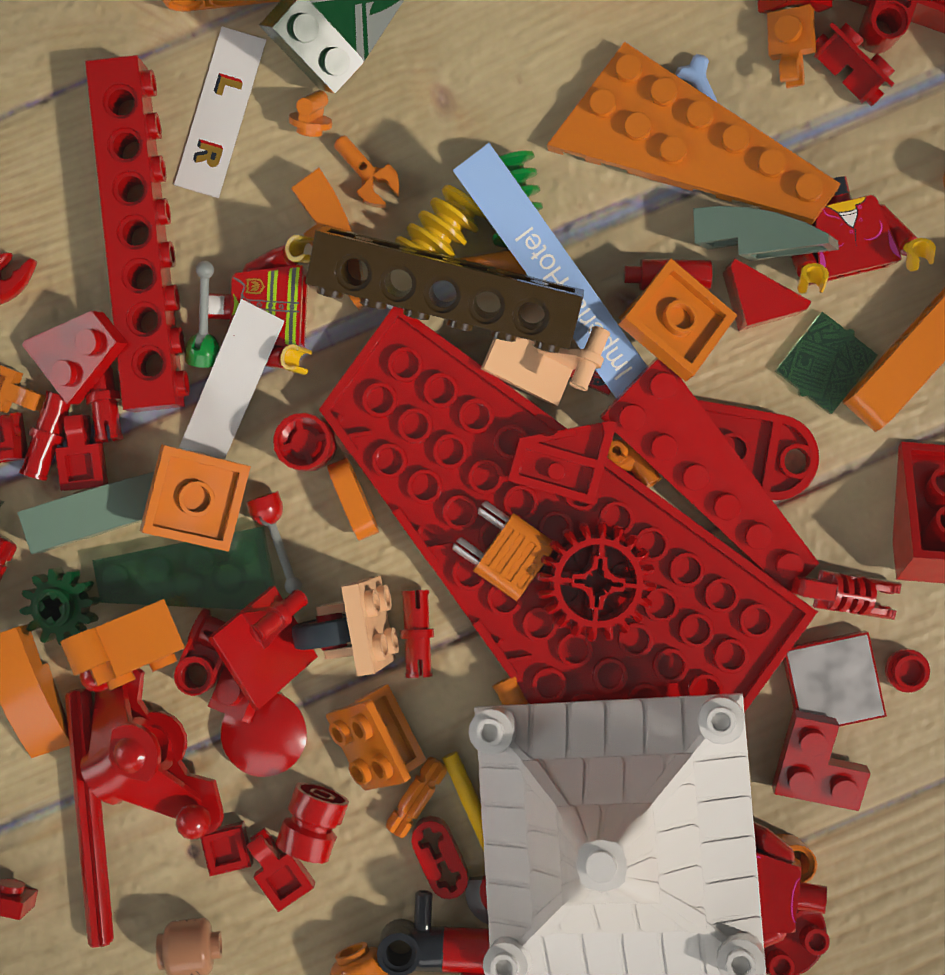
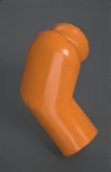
(629, 460)

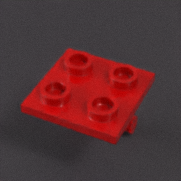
(260, 645)

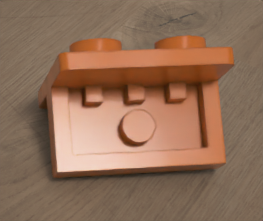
(376, 740)

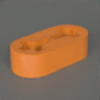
(353, 498)

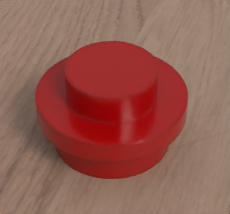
(907, 670)

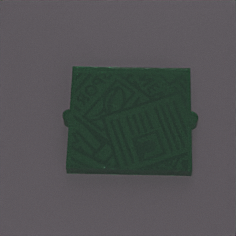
(826, 363)

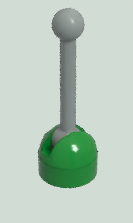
(202, 347)

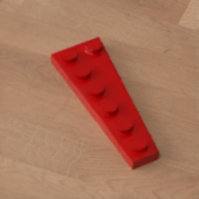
(689, 450)

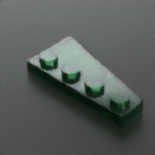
(189, 574)

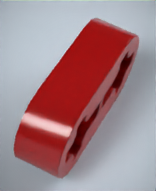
(431, 862)

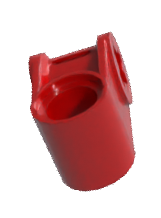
(200, 651)

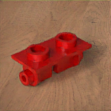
(866, 74)

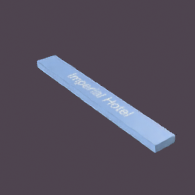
(545, 258)

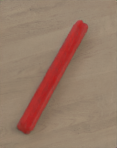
(89, 824)

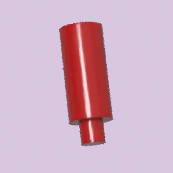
(648, 269)

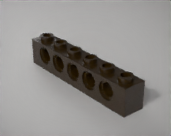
(330, 274)

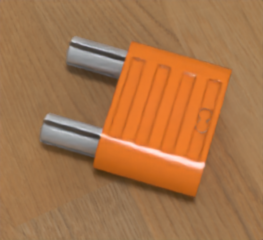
(512, 556)

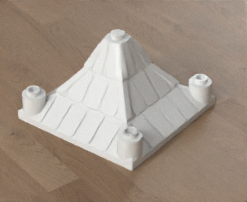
(619, 837)

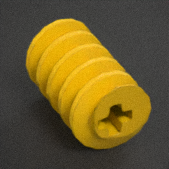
(446, 224)

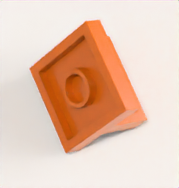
(677, 320)
(194, 498)

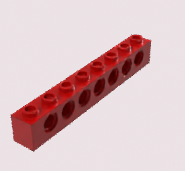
(109, 85)

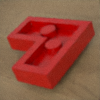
(810, 773)

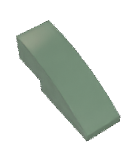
(758, 233)
(85, 514)

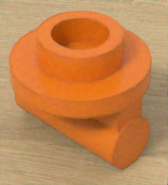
(310, 115)

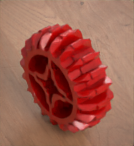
(595, 603)

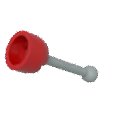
(267, 511)

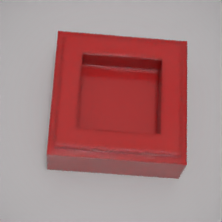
(227, 849)

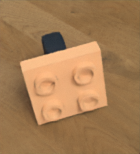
(363, 625)

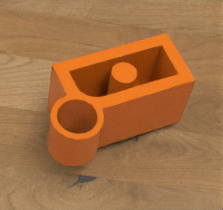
(125, 645)

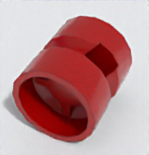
(304, 442)
(309, 831)

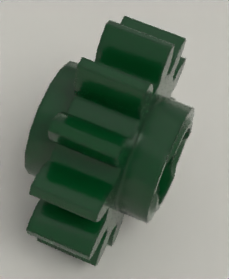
(51, 592)

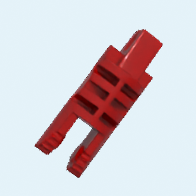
(847, 593)

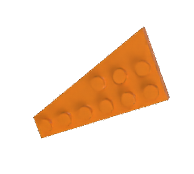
(678, 136)

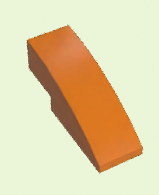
(325, 209)
(30, 694)

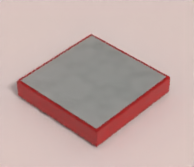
(836, 678)

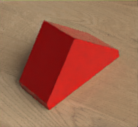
(758, 297)

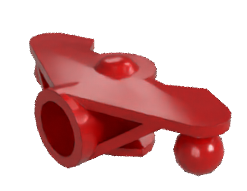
(140, 757)

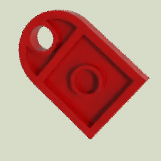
(762, 444)

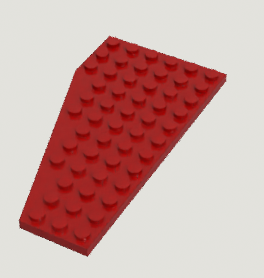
(443, 441)

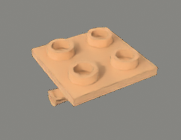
(545, 372)

